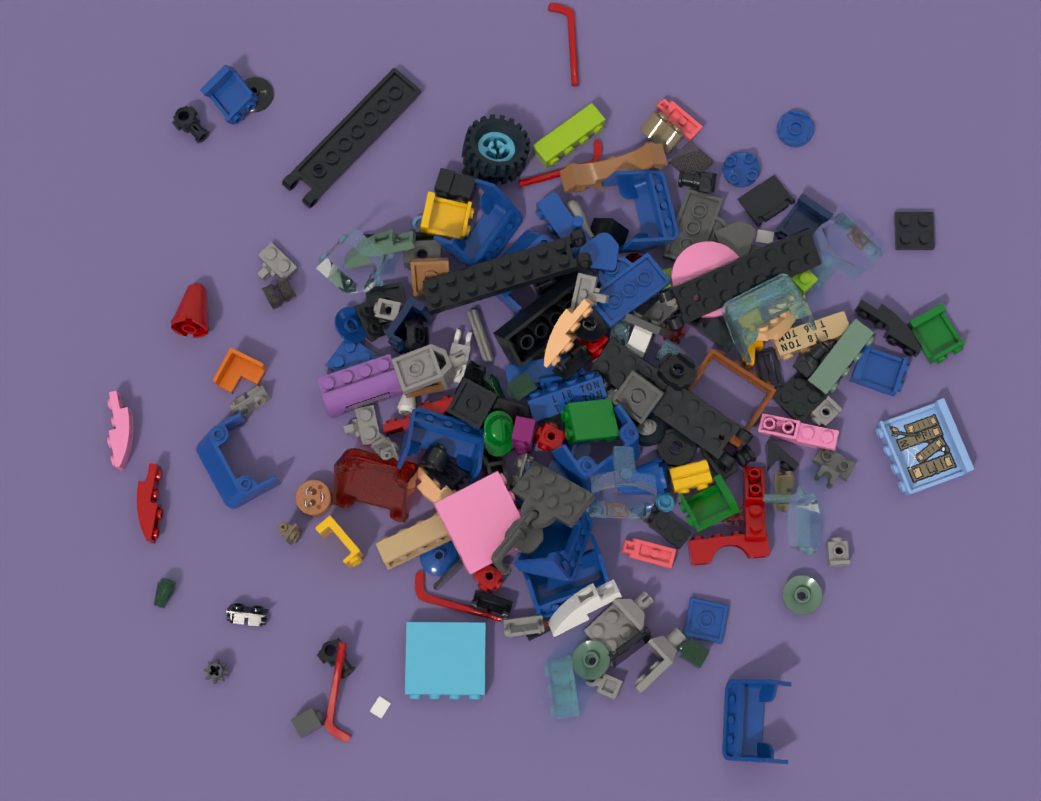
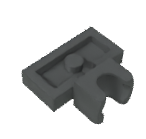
(832, 466)

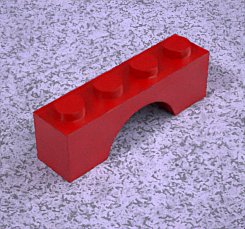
(702, 550)

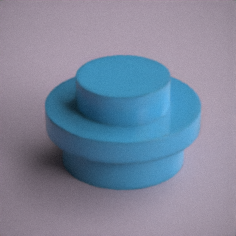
(665, 503)

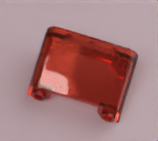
(374, 481)

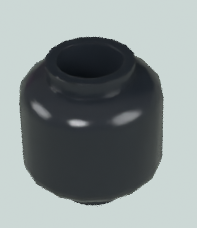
(435, 459)

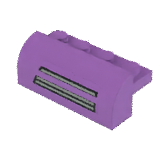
(359, 386)

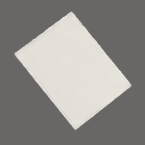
(764, 236)
(380, 707)

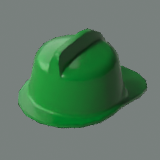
(498, 433)

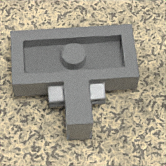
(275, 263)
(586, 289)
(365, 425)

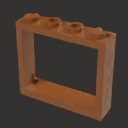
(749, 376)

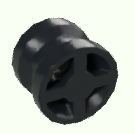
(744, 456)

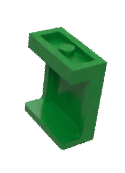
(936, 335)
(589, 421)
(709, 505)

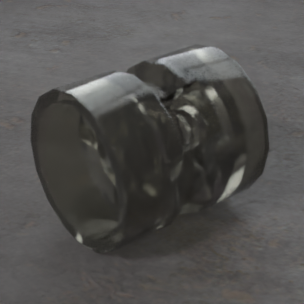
(285, 289)

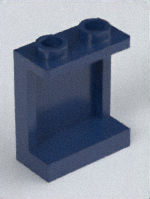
(803, 215)
(397, 332)

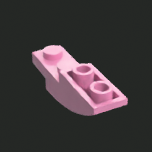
(798, 433)
(121, 437)

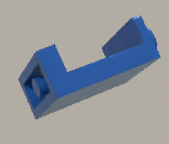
(230, 94)
(880, 371)

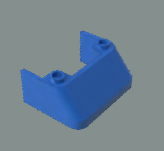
(653, 208)
(491, 231)
(526, 240)
(456, 435)
(581, 470)
(232, 490)
(550, 593)
(745, 720)

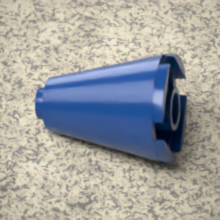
(655, 468)

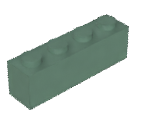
(841, 356)

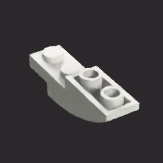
(576, 608)

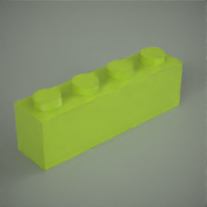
(569, 135)

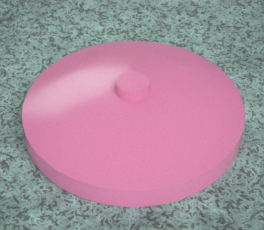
(699, 259)

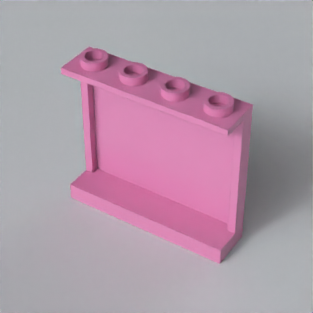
(479, 519)

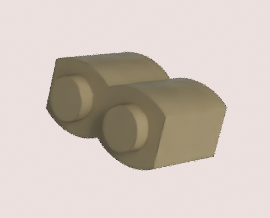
(662, 131)

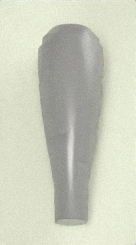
(576, 209)

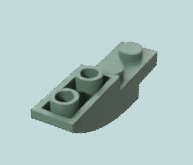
(386, 241)

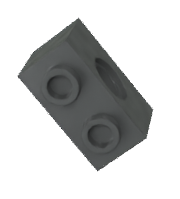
(430, 247)

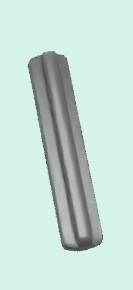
(480, 336)

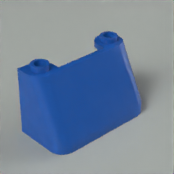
(559, 552)

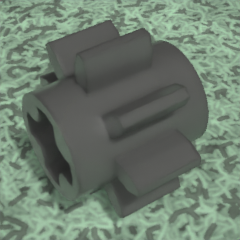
(210, 671)

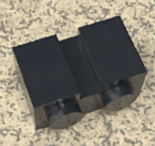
(455, 186)

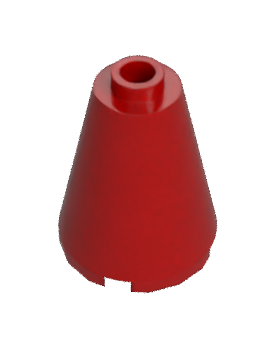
(192, 313)

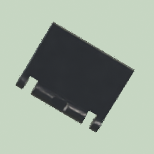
(766, 200)
(630, 647)

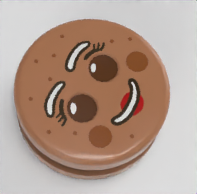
(313, 498)

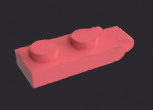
(680, 117)
(649, 552)

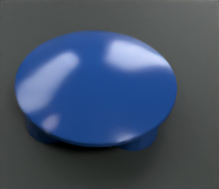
(741, 169)

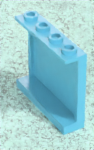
(445, 659)

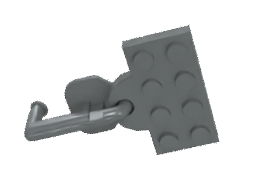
(700, 223)
(546, 499)

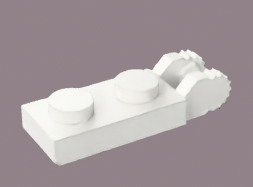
(456, 347)

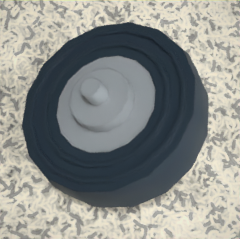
(651, 431)

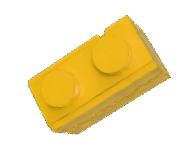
(690, 477)

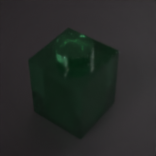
(520, 386)
(693, 653)

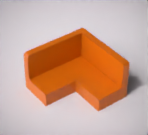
(238, 366)

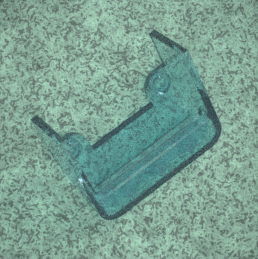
(761, 305)

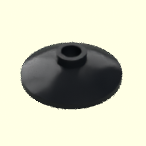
(264, 92)
(597, 327)

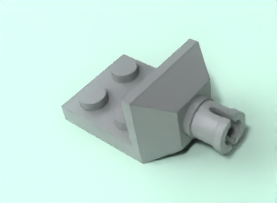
(427, 367)
(619, 622)
(665, 650)

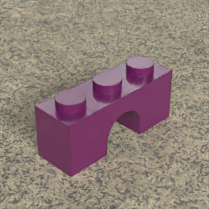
(523, 435)

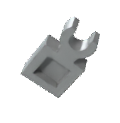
(607, 686)

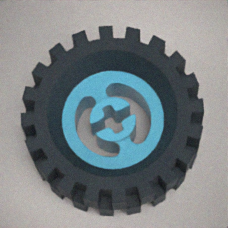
(510, 147)

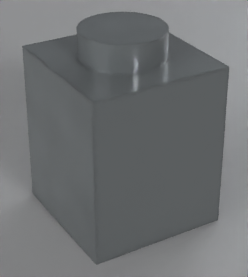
(308, 722)

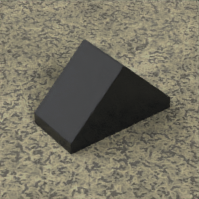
(610, 226)

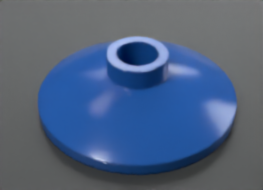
(348, 317)
(439, 567)

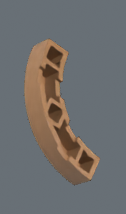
(582, 176)

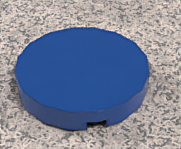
(795, 128)

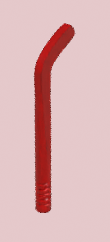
(569, 13)
(555, 174)
(419, 587)
(329, 719)

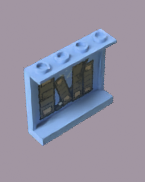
(924, 448)

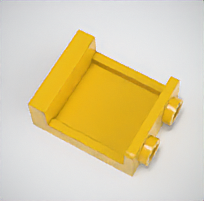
(446, 217)
(329, 526)

